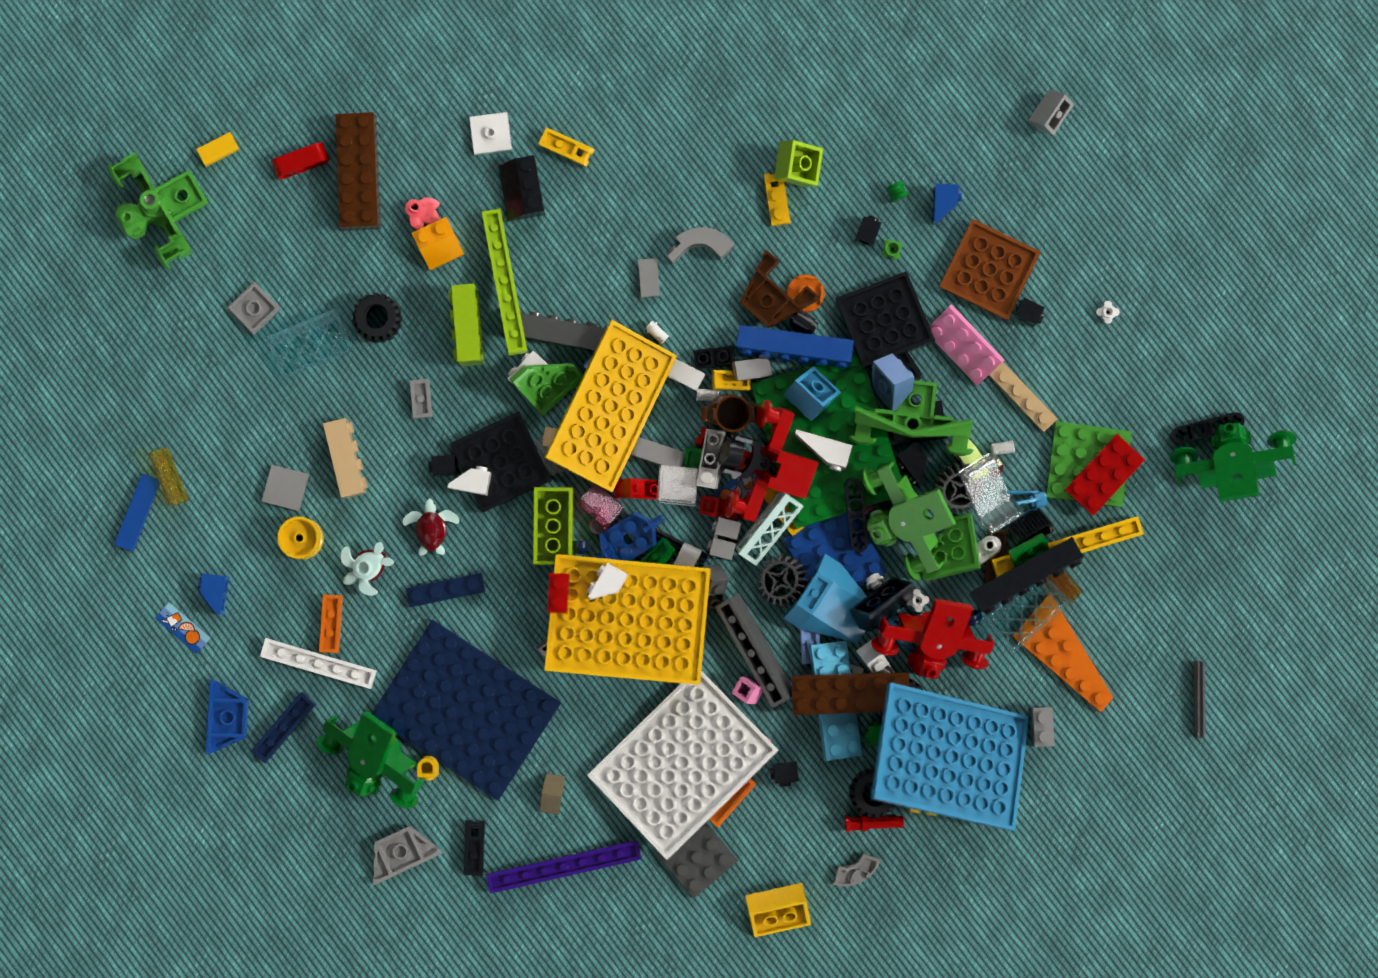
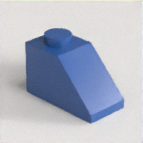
(945, 200)
(214, 591)

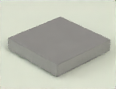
(254, 308)
(285, 487)

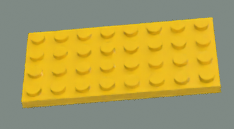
(610, 406)

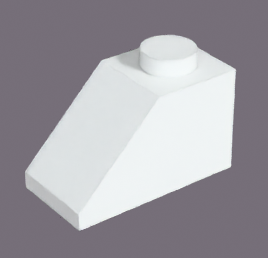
(473, 481)

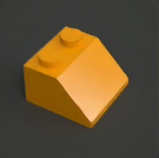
(438, 243)

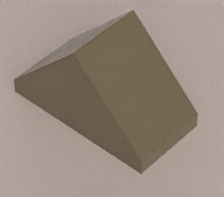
(552, 793)

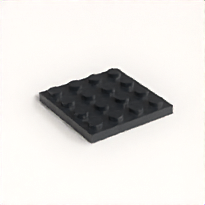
(885, 319)
(510, 457)

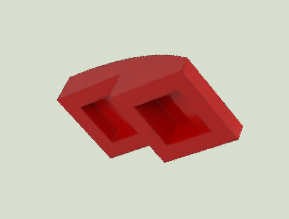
(714, 507)

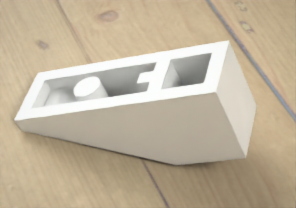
(829, 451)

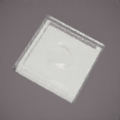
(677, 485)

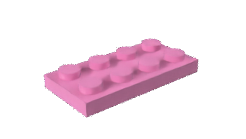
(965, 345)

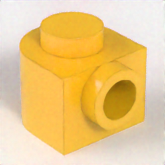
(428, 768)

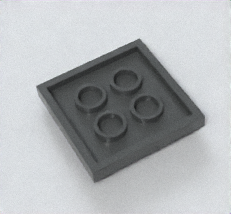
(700, 860)

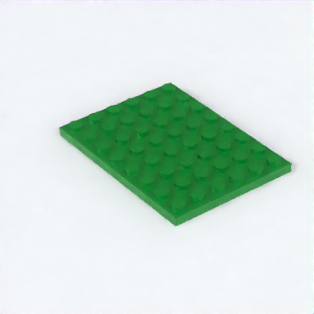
(836, 422)

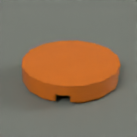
(800, 283)

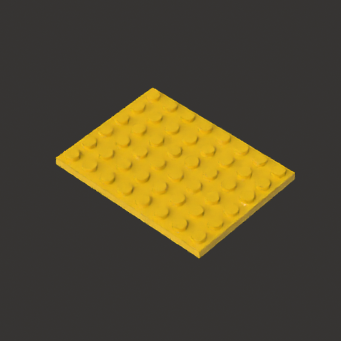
(641, 632)

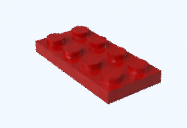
(1104, 474)

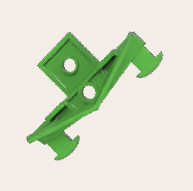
(923, 413)

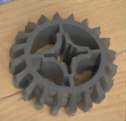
(952, 492)
(778, 587)

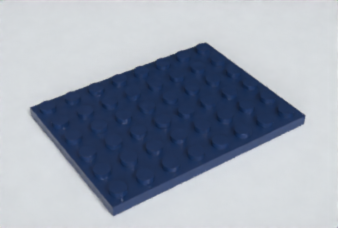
(465, 709)

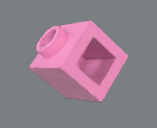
(747, 690)

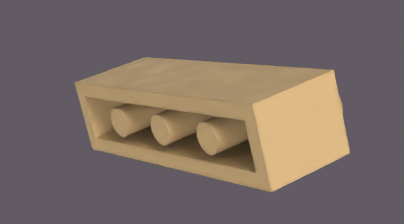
(344, 458)

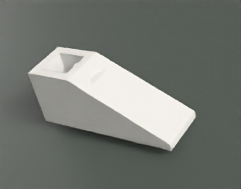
(709, 468)

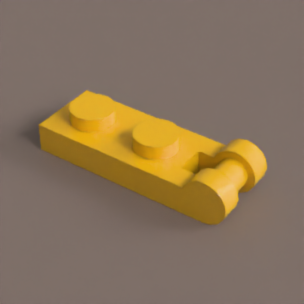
(565, 146)
(776, 201)

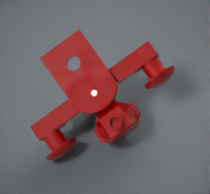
(936, 638)

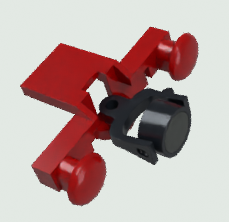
(793, 474)

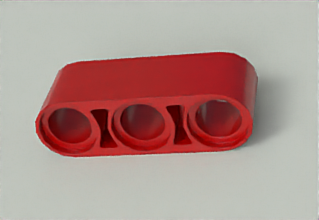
(300, 161)

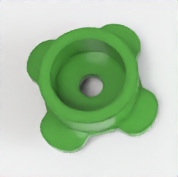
(892, 244)

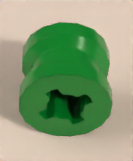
(897, 191)

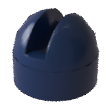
(580, 546)

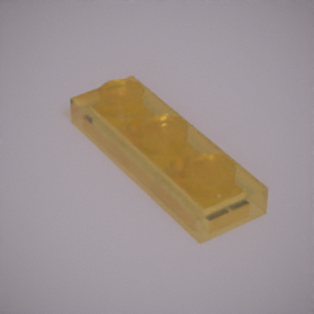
(168, 476)

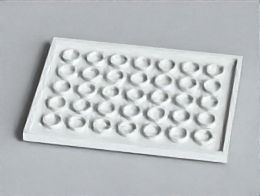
(682, 764)

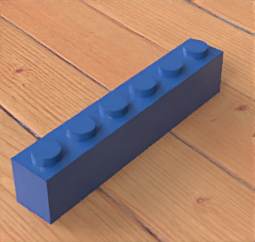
(795, 346)

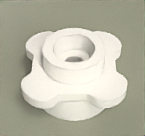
(1107, 317)
(874, 581)
(922, 600)

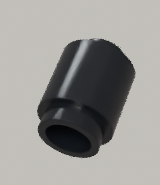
(803, 322)

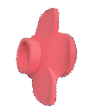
(424, 214)

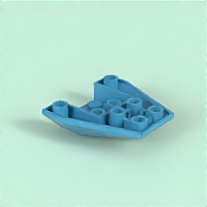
(827, 603)

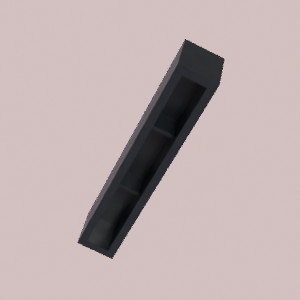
(1026, 576)

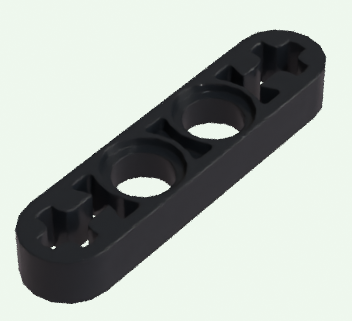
(1206, 426)
(856, 514)

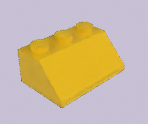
(778, 910)

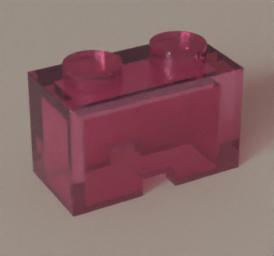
(601, 505)

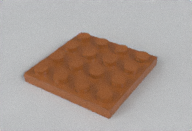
(989, 269)

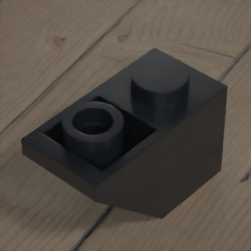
(914, 463)

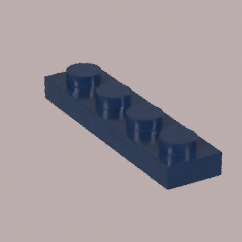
(445, 590)
(283, 727)

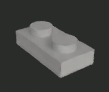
(421, 398)

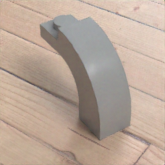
(701, 237)

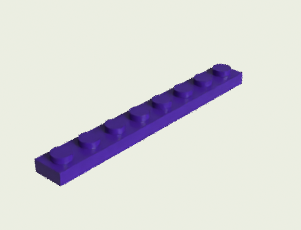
(563, 866)

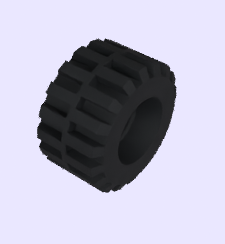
(369, 303)
(858, 801)

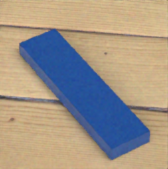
(137, 512)

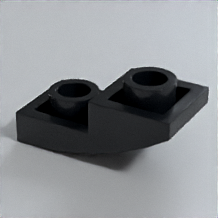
(714, 357)

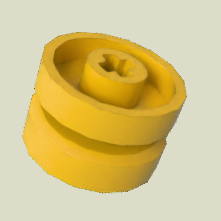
(300, 526)

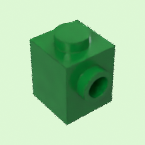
(872, 733)

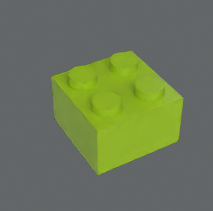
(798, 163)

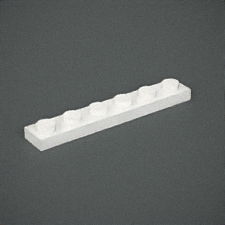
(318, 663)

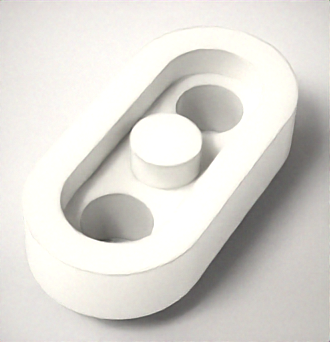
(986, 553)

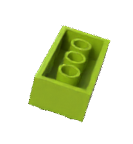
(467, 325)
(552, 523)

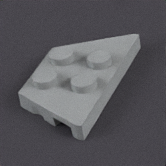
(401, 852)

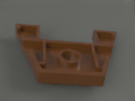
(768, 301)

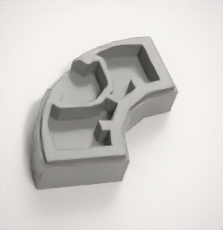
(857, 872)

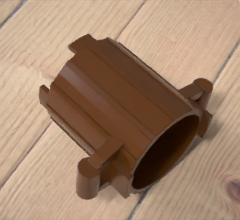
(729, 412)

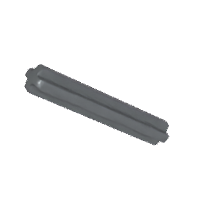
(1199, 699)

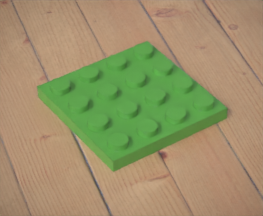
(1072, 451)

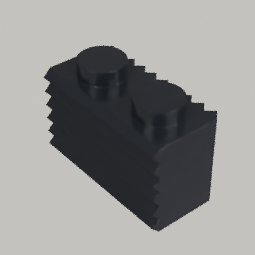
(1030, 526)

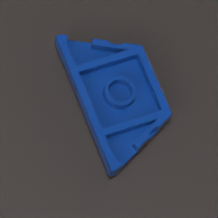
(226, 717)

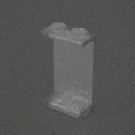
(989, 493)

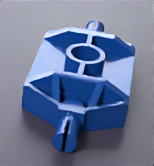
(613, 542)

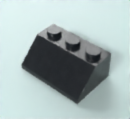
(521, 188)
(882, 603)

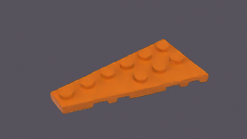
(1065, 656)

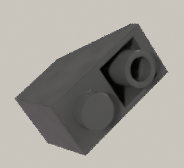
(717, 585)

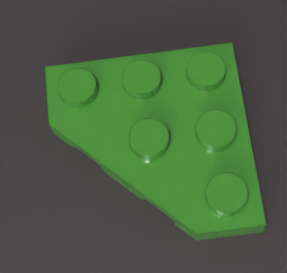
(546, 383)
(956, 549)

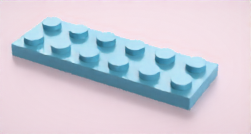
(838, 731)

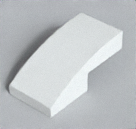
(686, 375)

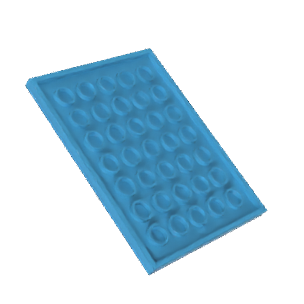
(950, 757)

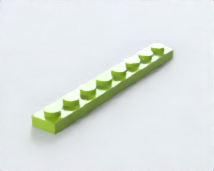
(504, 282)

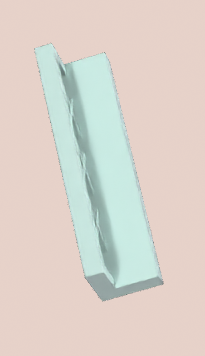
(762, 524)

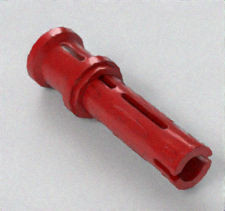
(863, 823)

